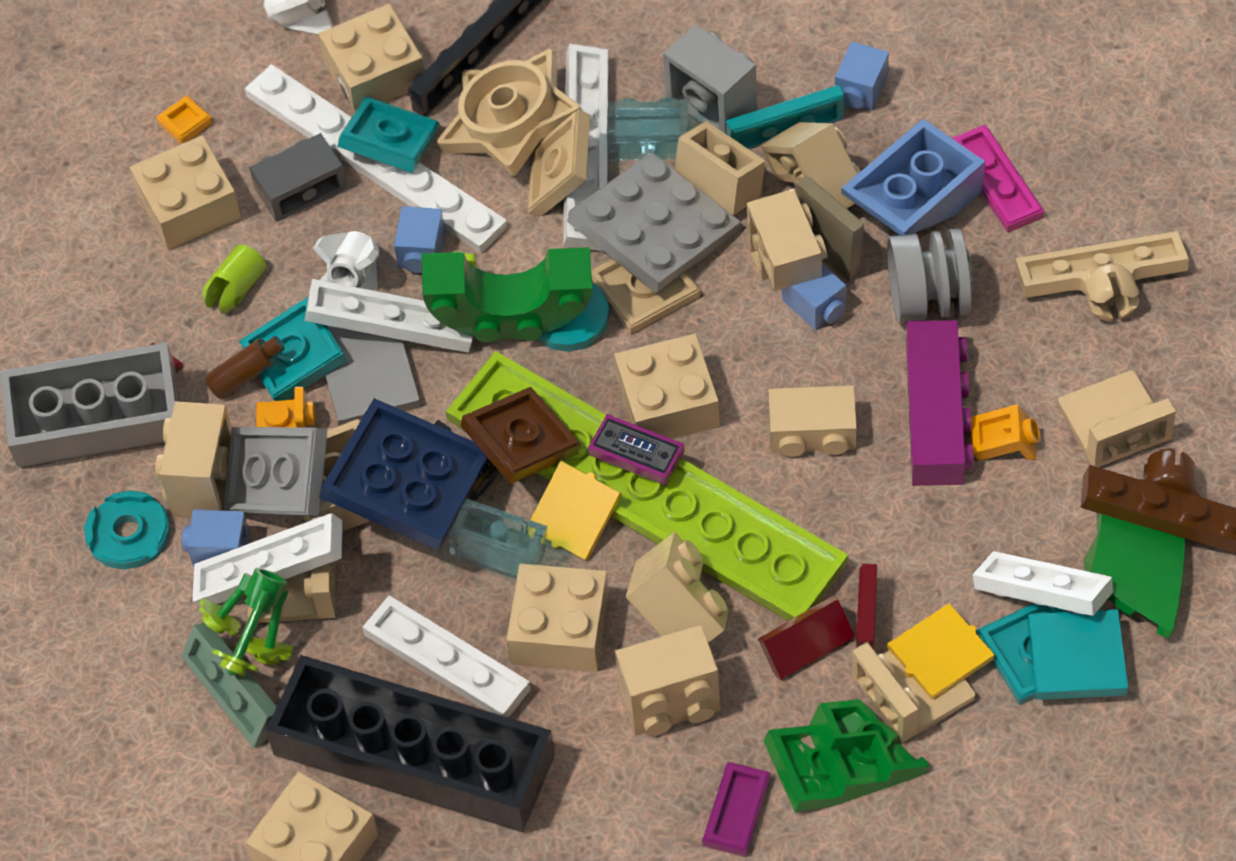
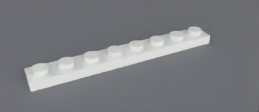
(423, 188)

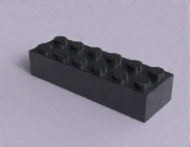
(411, 743)

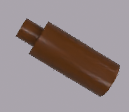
(243, 366)

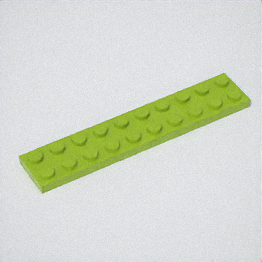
(736, 535)

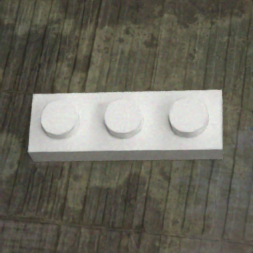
(1043, 583)

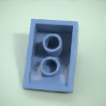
(918, 180)

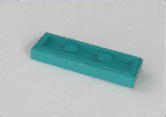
(764, 124)

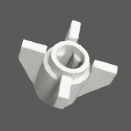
(299, 14)
(351, 257)

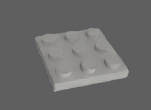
(653, 222)

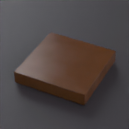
(520, 435)

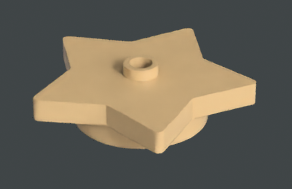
(508, 110)

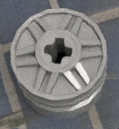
(929, 275)

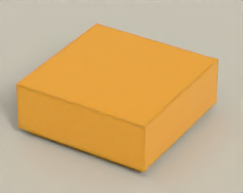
(184, 120)

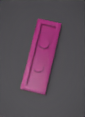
(1002, 184)

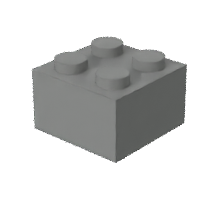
(711, 78)

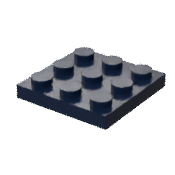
(404, 474)

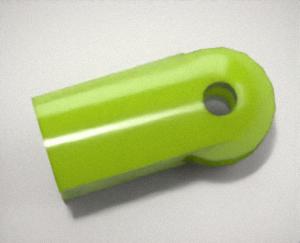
(234, 276)

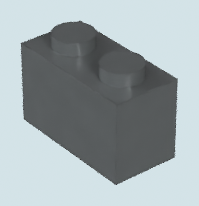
(298, 177)

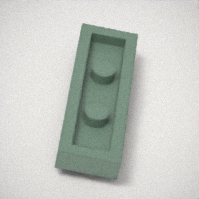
(236, 694)

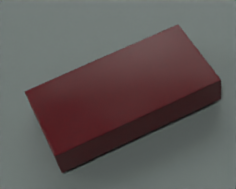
(866, 605)
(806, 637)

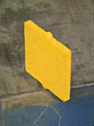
(575, 509)
(940, 651)

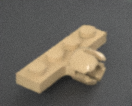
(1103, 271)

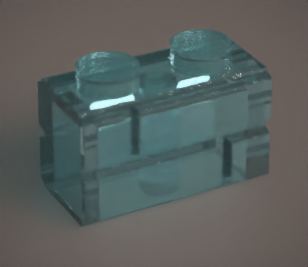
(645, 127)
(496, 539)

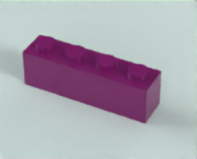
(936, 403)

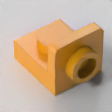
(287, 413)
(1003, 433)

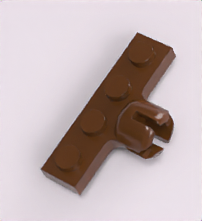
(1162, 500)

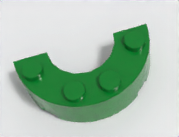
(509, 304)

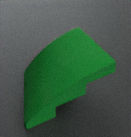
(1143, 569)
(849, 759)

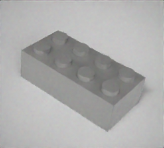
(88, 404)

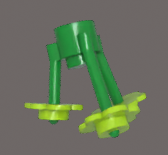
(263, 591)

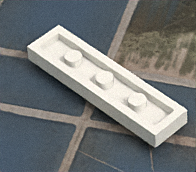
(380, 315)
(282, 553)
(446, 658)

